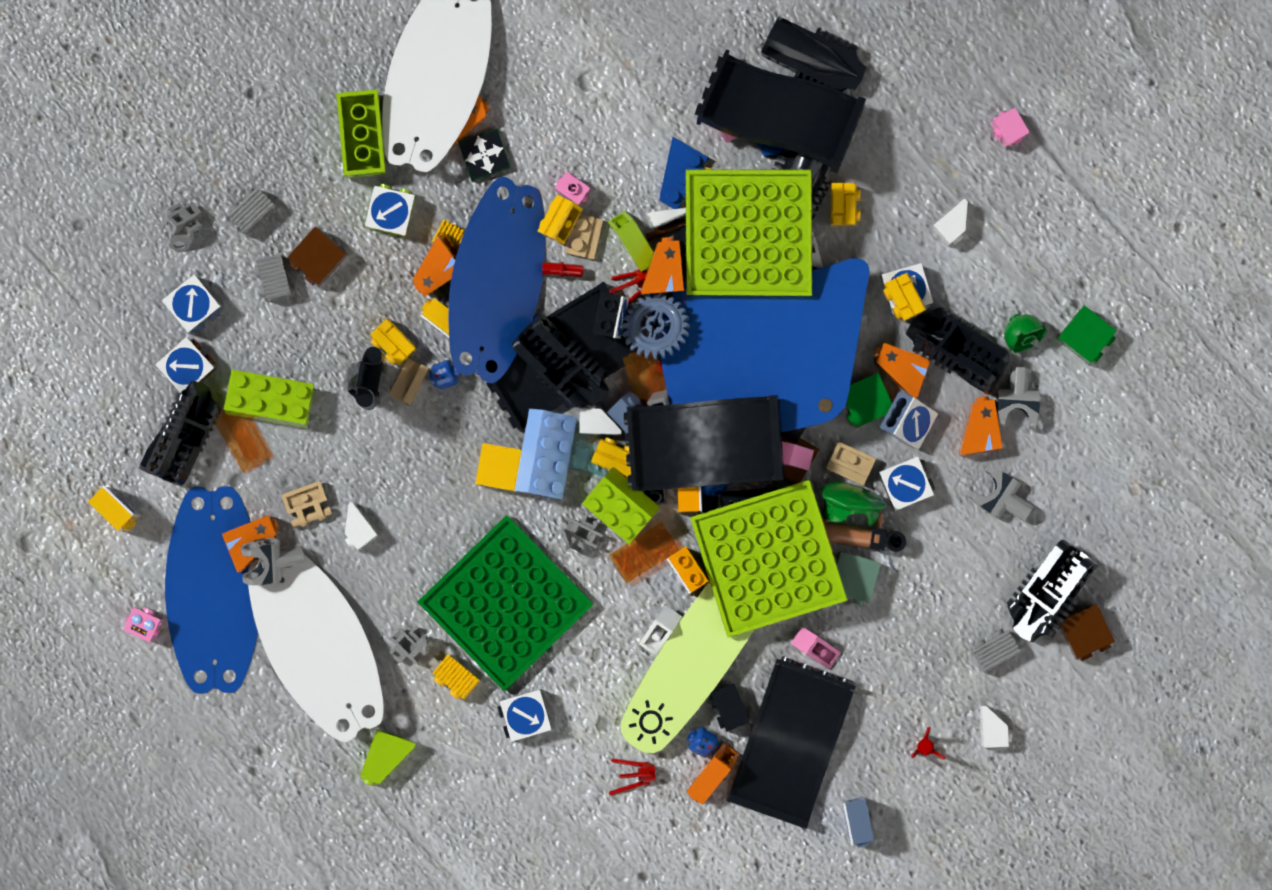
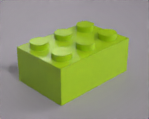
(619, 506)

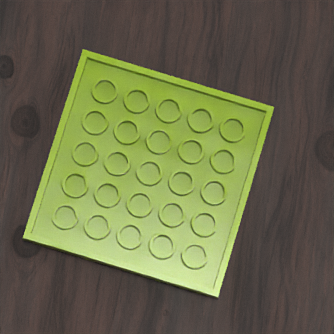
(749, 232)
(768, 558)

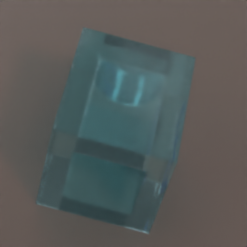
(580, 455)

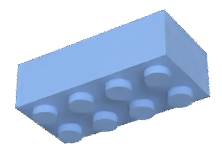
(545, 453)

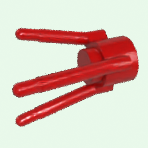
(638, 280)
(926, 747)
(645, 773)

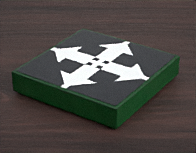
(484, 154)

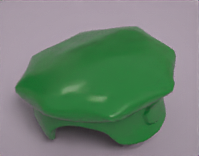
(846, 499)

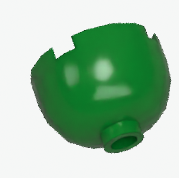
(1023, 331)

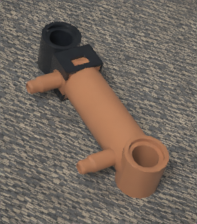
(864, 537)

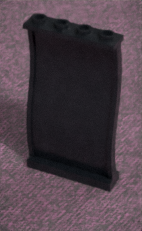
(780, 111)
(519, 387)
(704, 443)
(791, 742)

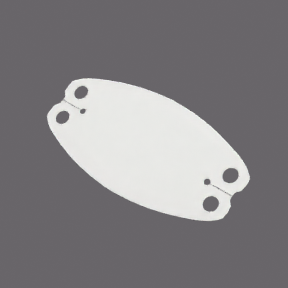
(435, 78)
(318, 648)

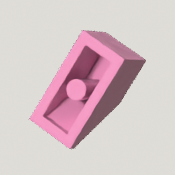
(797, 456)
(815, 648)

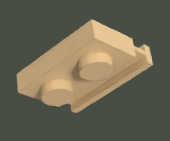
(584, 237)
(850, 463)

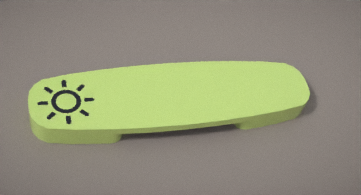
(681, 675)

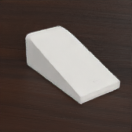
(665, 217)

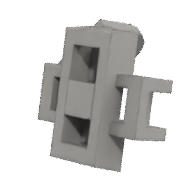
(181, 230)
(581, 534)
(412, 642)

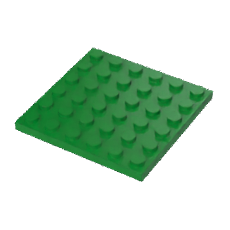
(505, 603)

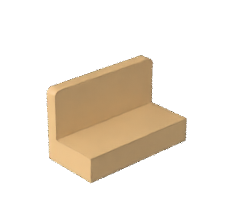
(409, 382)

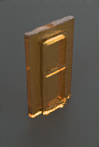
(644, 375)
(243, 440)
(644, 552)

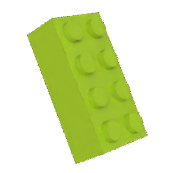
(361, 133)
(269, 399)

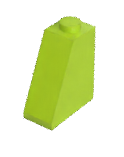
(632, 240)
(384, 756)

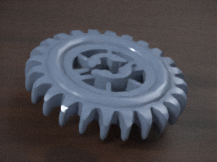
(650, 344)

